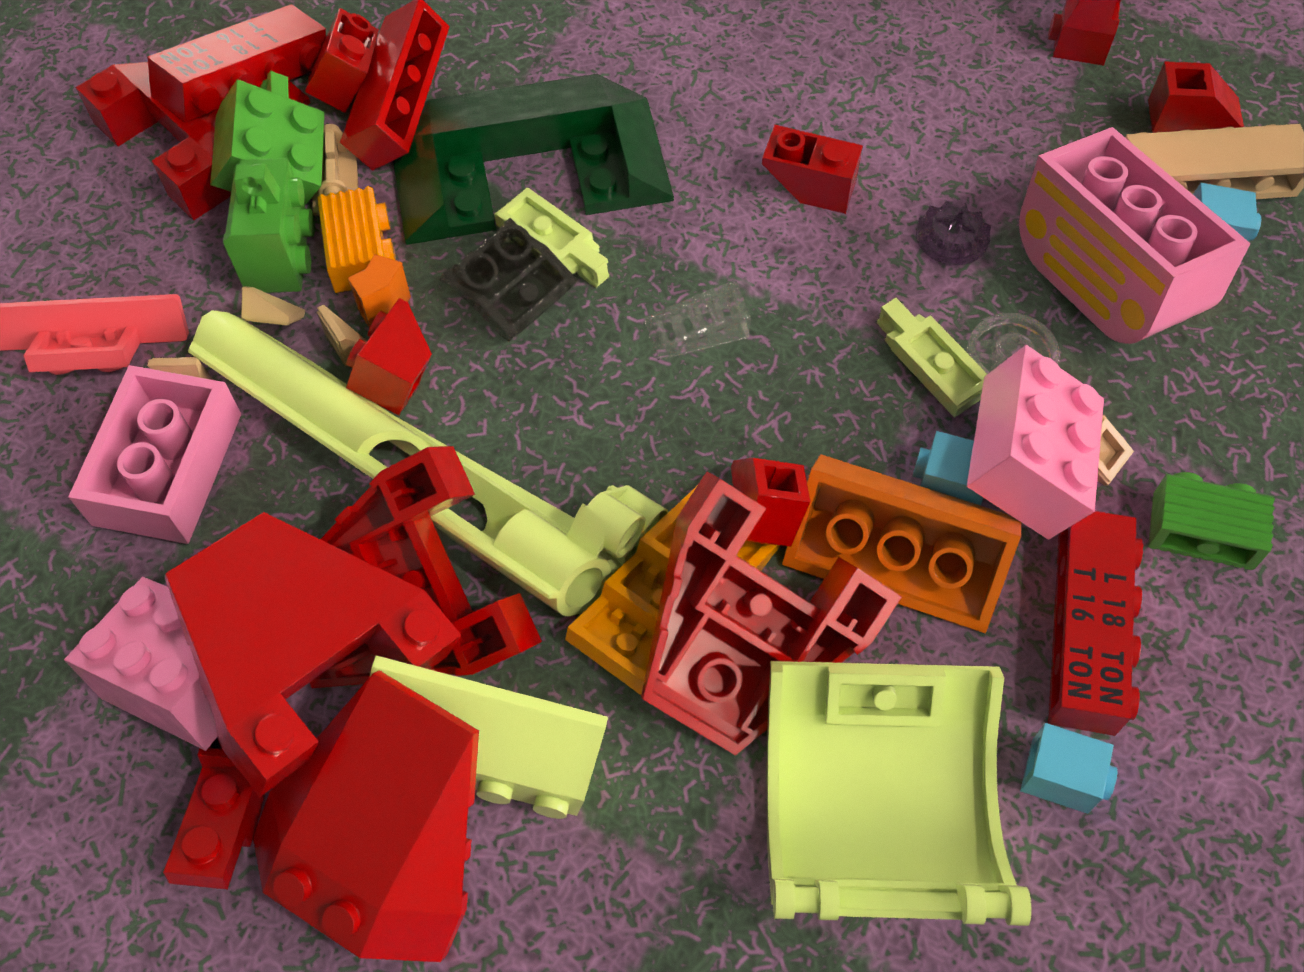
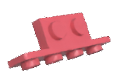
(89, 331)

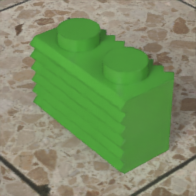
(1211, 520)

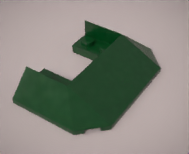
(603, 124)

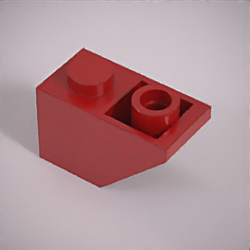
(343, 60)
(1192, 99)
(813, 167)
(391, 361)
(778, 488)

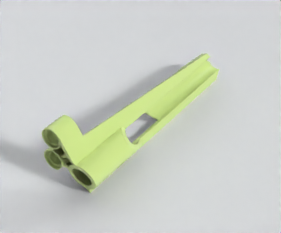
(524, 537)

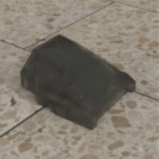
(510, 279)

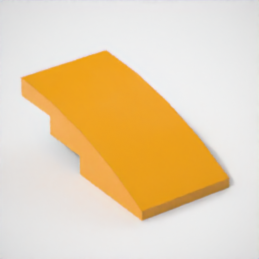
(622, 621)

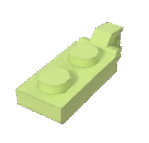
(559, 232)
(932, 357)

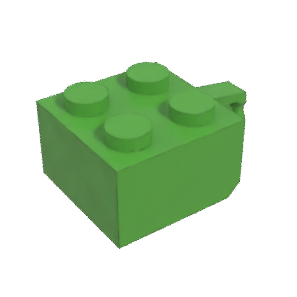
(268, 125)
(268, 226)

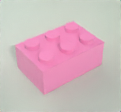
(1037, 443)
(156, 454)
(145, 666)

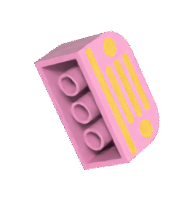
(1125, 238)

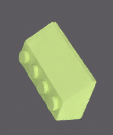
(525, 743)

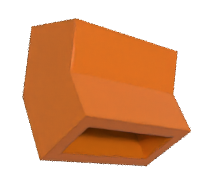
(379, 287)

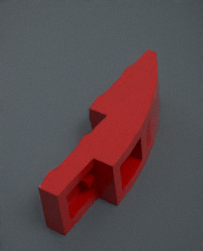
(215, 824)

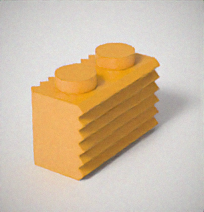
(352, 233)

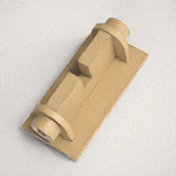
(338, 166)

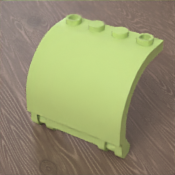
(887, 793)

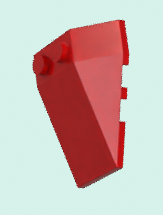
(376, 826)

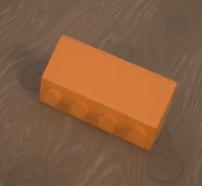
(916, 541)

